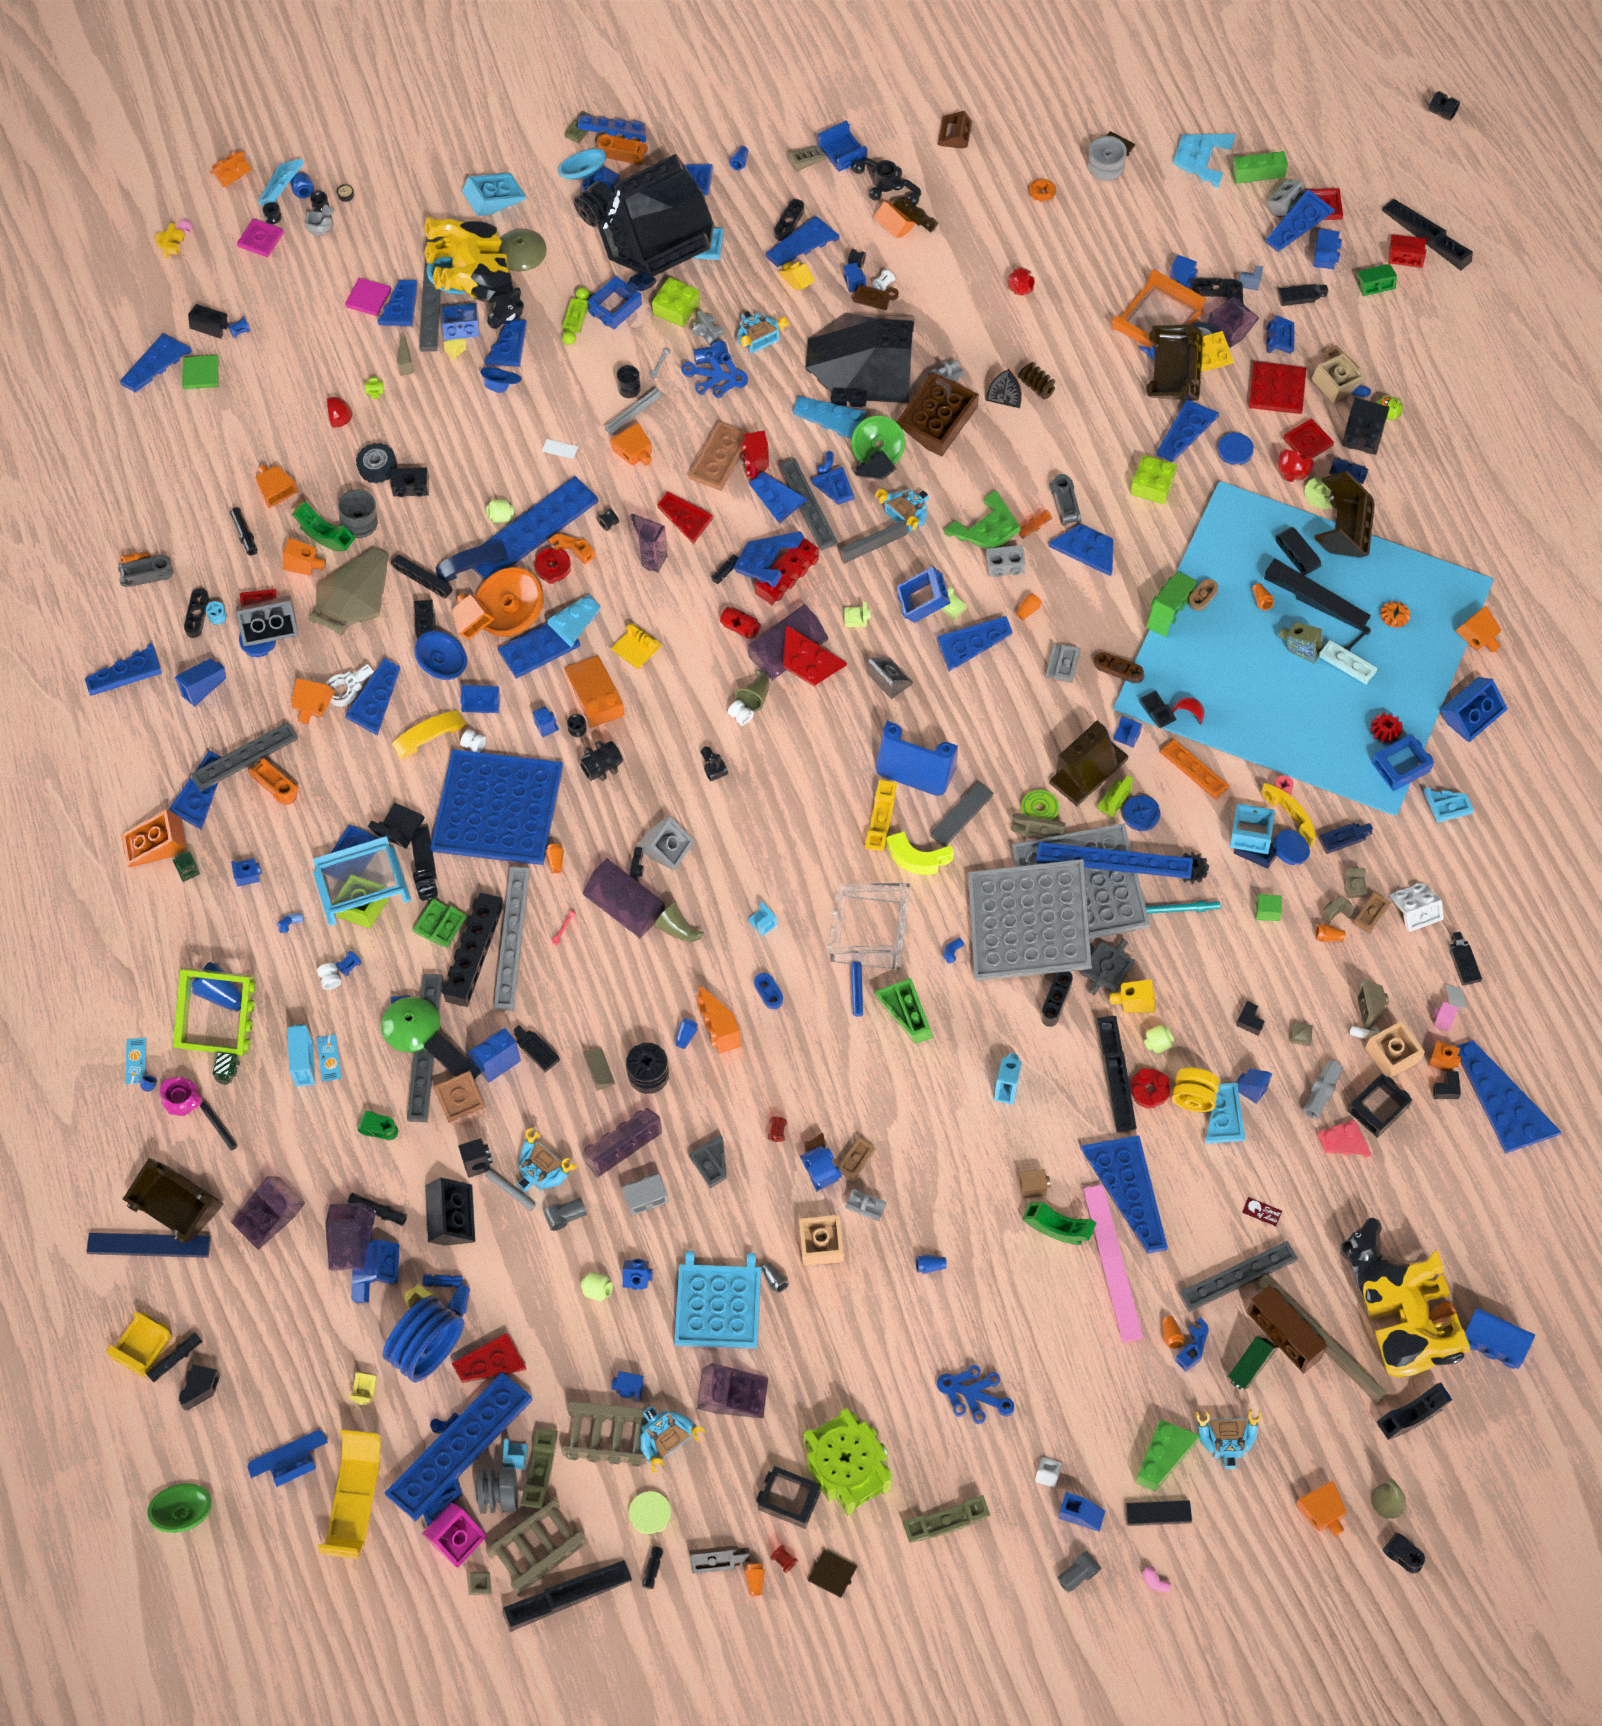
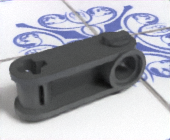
(1065, 499)
(145, 571)

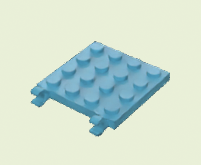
(718, 1305)

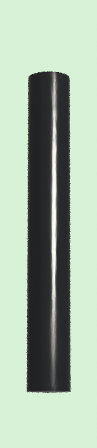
(218, 1126)

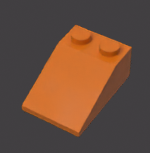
(154, 839)

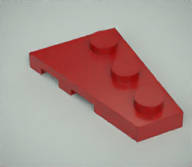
(685, 516)
(489, 1361)

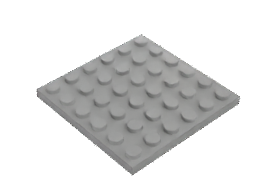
(1112, 896)
(1029, 920)

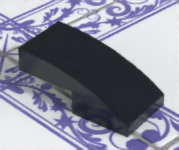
(1157, 710)

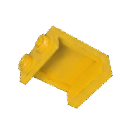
(141, 1344)

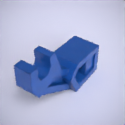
(1199, 1337)

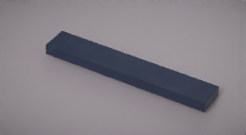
(147, 1245)

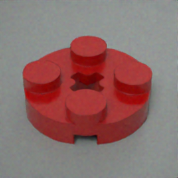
(556, 573)
(1155, 1097)

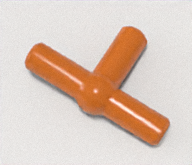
(134, 556)

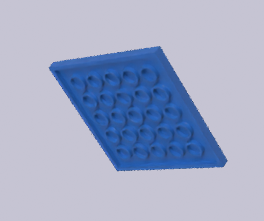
(497, 807)

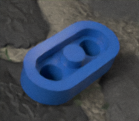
(769, 992)

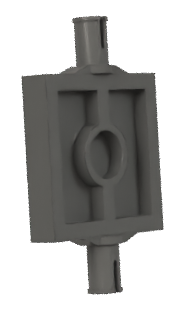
(1109, 967)

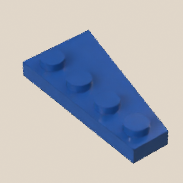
(613, 127)
(807, 237)
(154, 361)
(971, 641)
(135, 668)
(373, 700)
(193, 804)

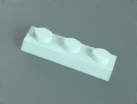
(1348, 662)

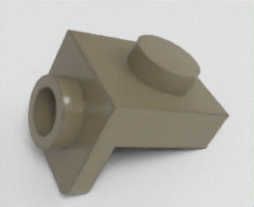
(1342, 905)

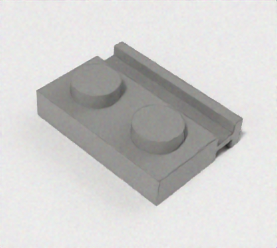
(1063, 663)

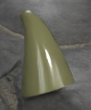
(755, 692)
(673, 923)
(1389, 1500)

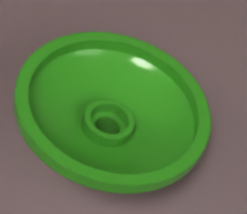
(878, 429)
(413, 1034)
(179, 1508)

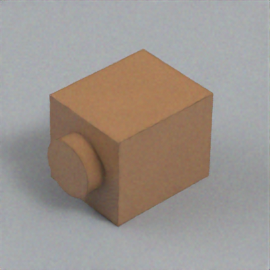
(1034, 1183)

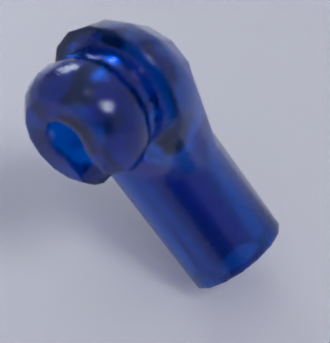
(440, 1426)

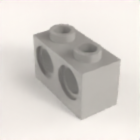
(1286, 197)
(1004, 557)

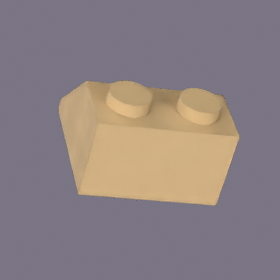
(1337, 377)

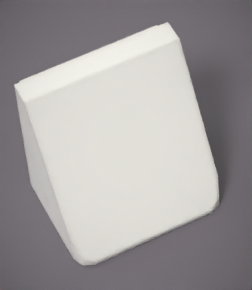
(1048, 1472)

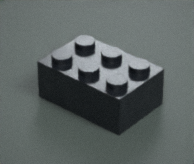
(1365, 426)

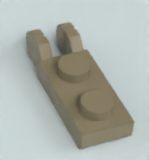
(1036, 826)

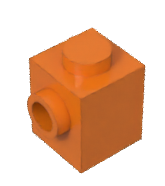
(1445, 1057)

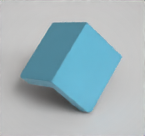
(763, 920)
(514, 1455)

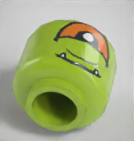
(1395, 406)

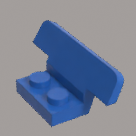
(380, 1265)
(289, 1460)

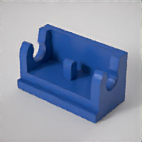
(480, 699)

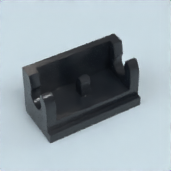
(207, 321)

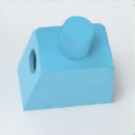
(1009, 1074)

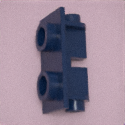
(1357, 471)

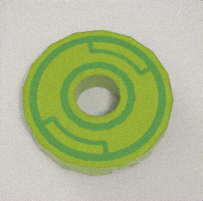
(1040, 797)

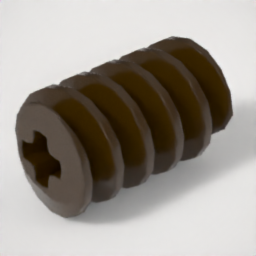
(1037, 380)

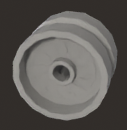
(1107, 158)

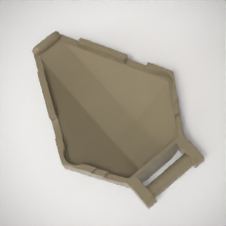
(352, 592)

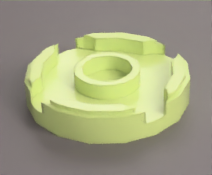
(1317, 493)
(650, 1512)

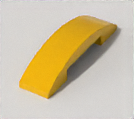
(428, 730)
(1293, 808)
(881, 815)

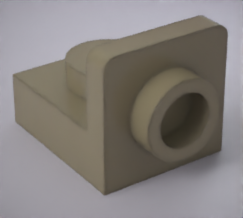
(1355, 882)

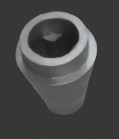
(776, 1279)

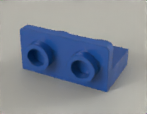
(1280, 335)

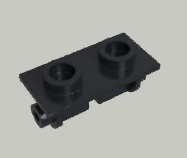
(856, 397)

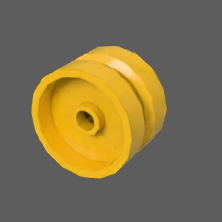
(1196, 1089)

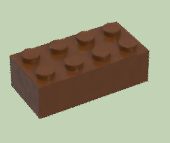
(1287, 1328)

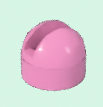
(185, 225)

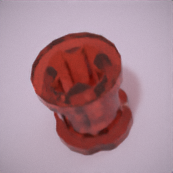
(777, 1129)
(784, 1559)

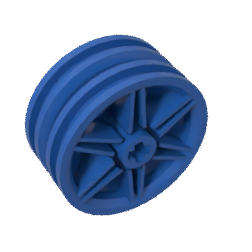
(423, 1338)

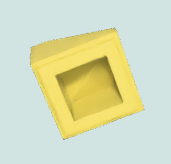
(454, 347)

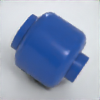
(302, 185)

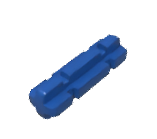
(442, 1280)

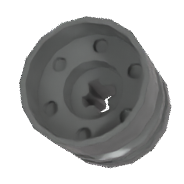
(358, 513)
(497, 1490)

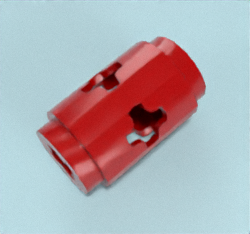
(731, 620)

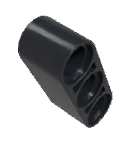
(1298, 551)
(1056, 1006)

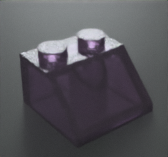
(1233, 320)

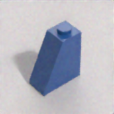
(200, 680)

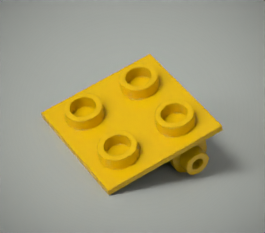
(1215, 352)
(636, 646)

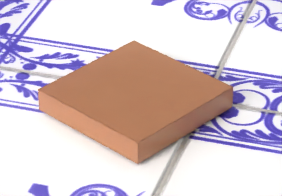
(459, 1096)

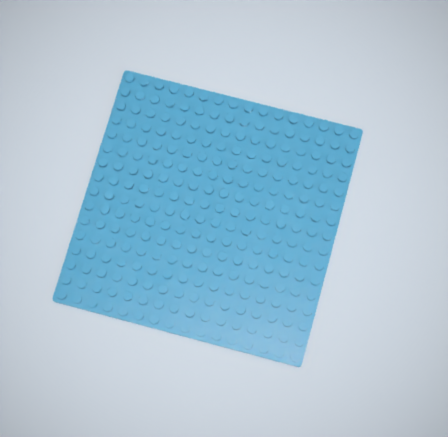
(1278, 706)

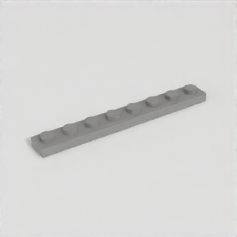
(512, 939)

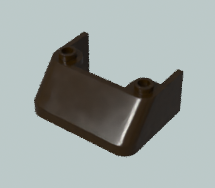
(1353, 519)

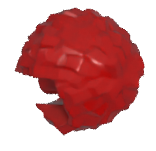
(1021, 282)

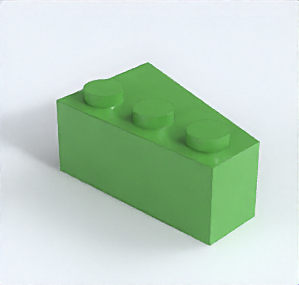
(1169, 602)
(905, 1008)
(1165, 1452)

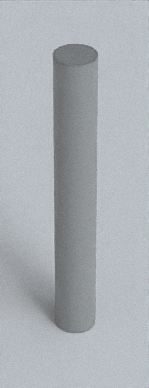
(510, 1190)

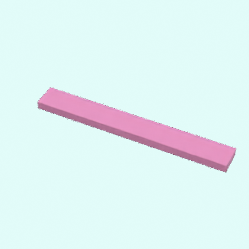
(1113, 1264)

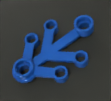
(717, 374)
(972, 1393)

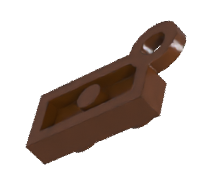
(875, 297)

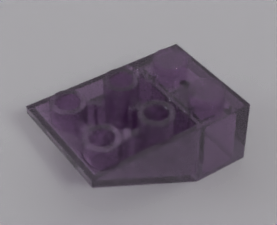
(267, 1211)
(348, 1235)
(732, 1391)

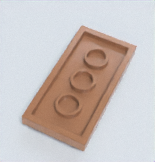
(718, 456)

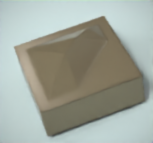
(1301, 1034)
(479, 1584)

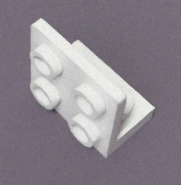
(1418, 905)

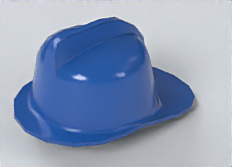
(498, 380)

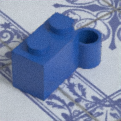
(1326, 249)

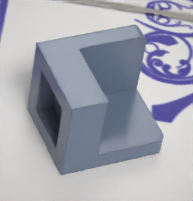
(1251, 280)

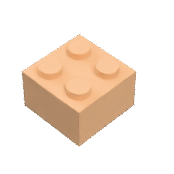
(1394, 1050)
(821, 1240)

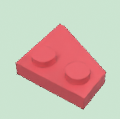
(1344, 1139)

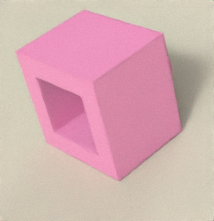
(1445, 1016)

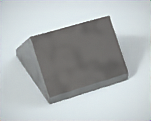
(888, 676)

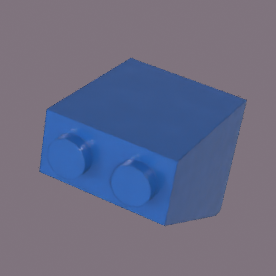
(495, 1055)

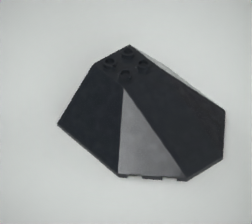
(657, 219)
(864, 354)

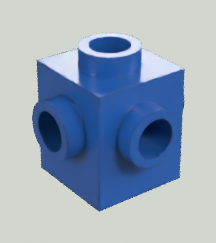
(636, 1274)

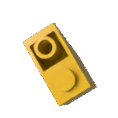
(796, 275)

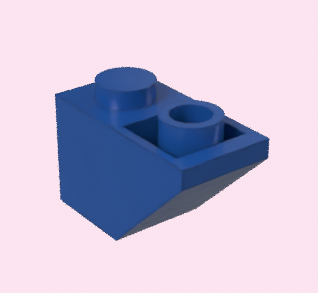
(604, 175)
(1183, 270)
(1081, 1512)

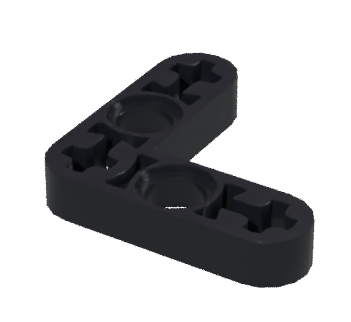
(1226, 285)

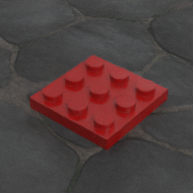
(1277, 387)

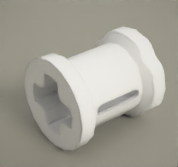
(884, 280)

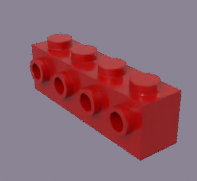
(792, 567)

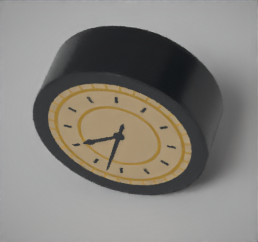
(345, 193)

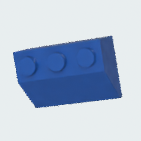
(1474, 708)
(1498, 1338)

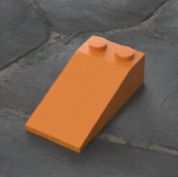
(595, 691)

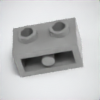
(645, 1194)

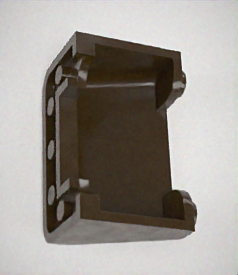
(1176, 362)
(172, 1200)

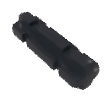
(725, 569)
(652, 1567)

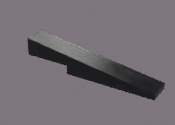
(1434, 234)
(1315, 595)
(1116, 1073)
(565, 1595)

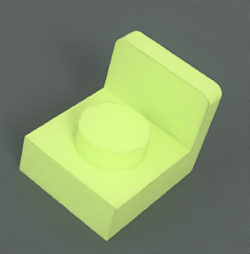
(956, 607)
(857, 616)

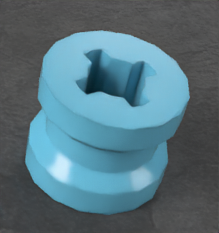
(218, 608)

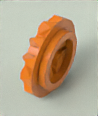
(1040, 185)
(1402, 617)

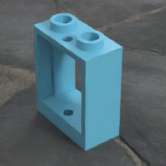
(1252, 840)
(301, 1055)

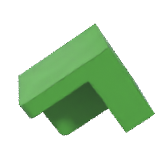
(1268, 907)

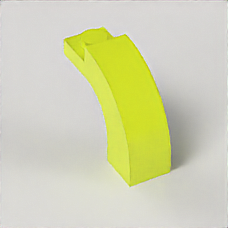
(914, 860)

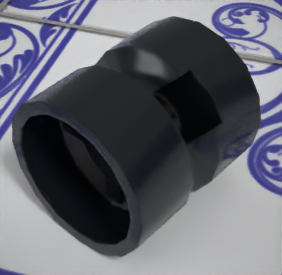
(1450, 105)
(628, 381)

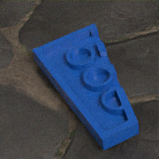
(1302, 217)
(1187, 427)

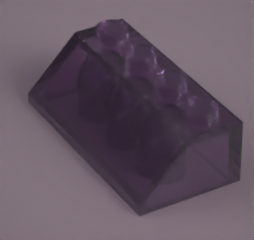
(768, 648)
(623, 898)
(622, 1142)

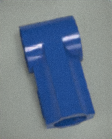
(718, 348)

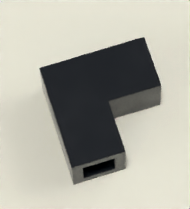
(1248, 1020)
(1450, 1088)

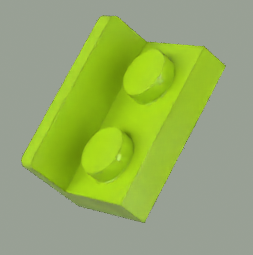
(1116, 796)

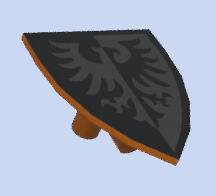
(1005, 390)

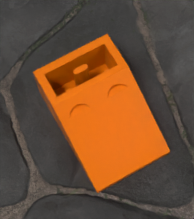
(719, 1022)

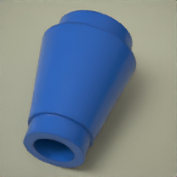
(739, 159)
(686, 1032)
(930, 1263)
(460, 1300)

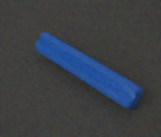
(857, 993)

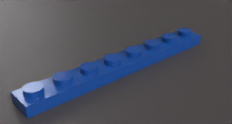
(1117, 860)

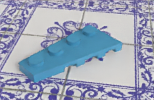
(829, 415)

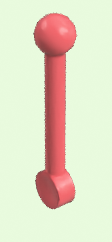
(555, 940)

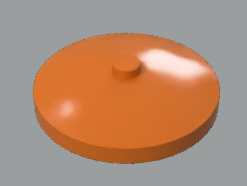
(513, 599)

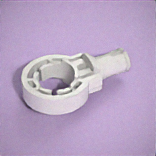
(353, 681)

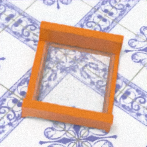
(1159, 304)

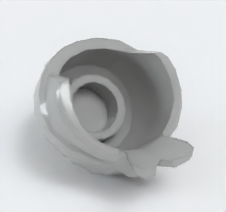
(319, 223)

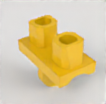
(167, 239)

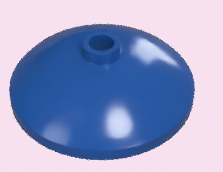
(440, 655)

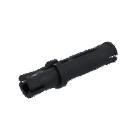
(246, 536)
(385, 1212)
(182, 1350)

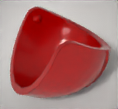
(338, 411)
(1192, 705)

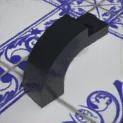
(1415, 1413)

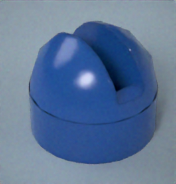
(148, 1083)

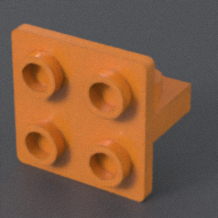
(232, 169)

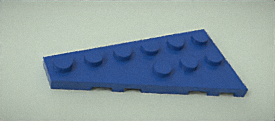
(1126, 1178)

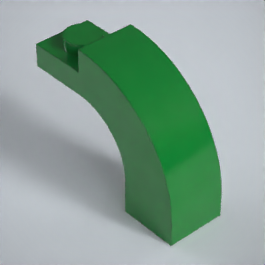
(331, 536)
(1058, 1226)

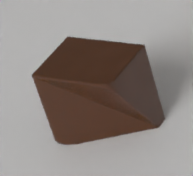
(817, 1141)

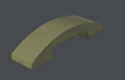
(540, 1468)
(946, 1521)

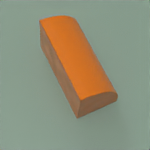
(893, 220)

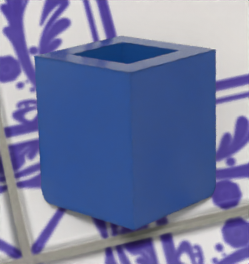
(1128, 732)

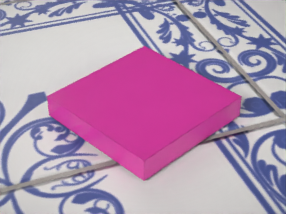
(260, 237)
(368, 296)

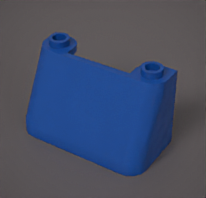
(915, 765)

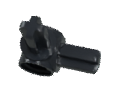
(715, 766)

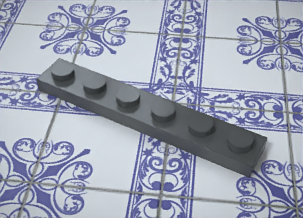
(810, 509)
(244, 756)
(1238, 1276)

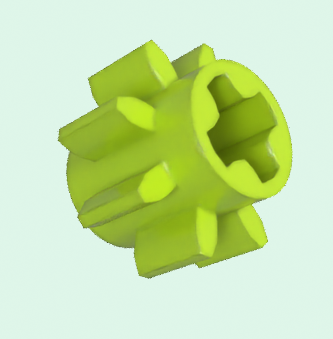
(374, 387)

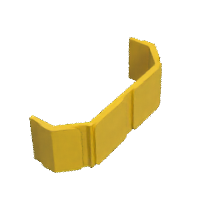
(353, 1495)

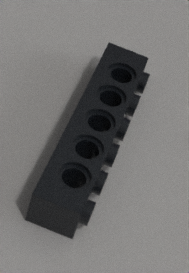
(462, 993)

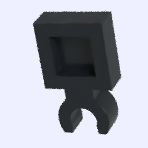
(636, 868)

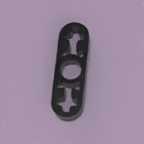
(789, 213)
(199, 620)

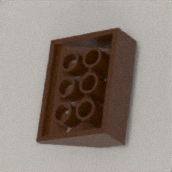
(938, 413)

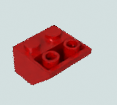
(755, 453)

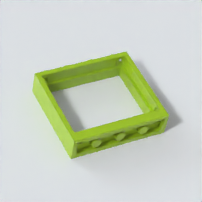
(183, 1006)

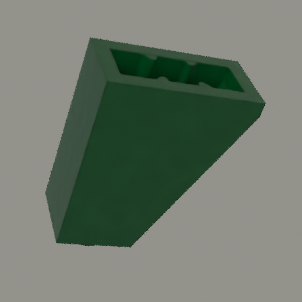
(1252, 1362)

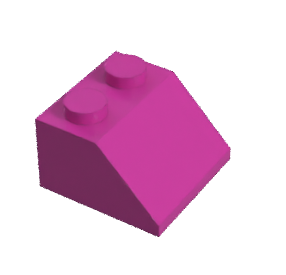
(454, 1534)

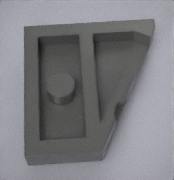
(710, 1161)

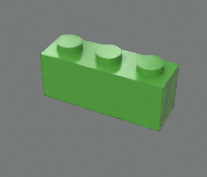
(1259, 167)

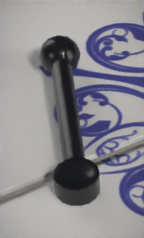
(1366, 631)

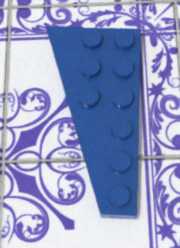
(1507, 1107)

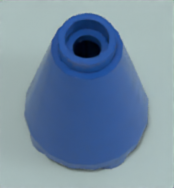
(218, 991)

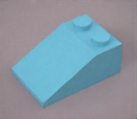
(492, 193)

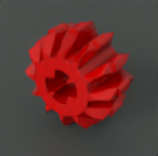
(1386, 728)

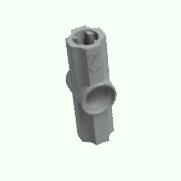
(1323, 1089)

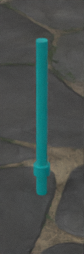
(1199, 906)

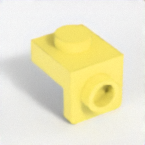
(416, 1293)
(364, 1388)

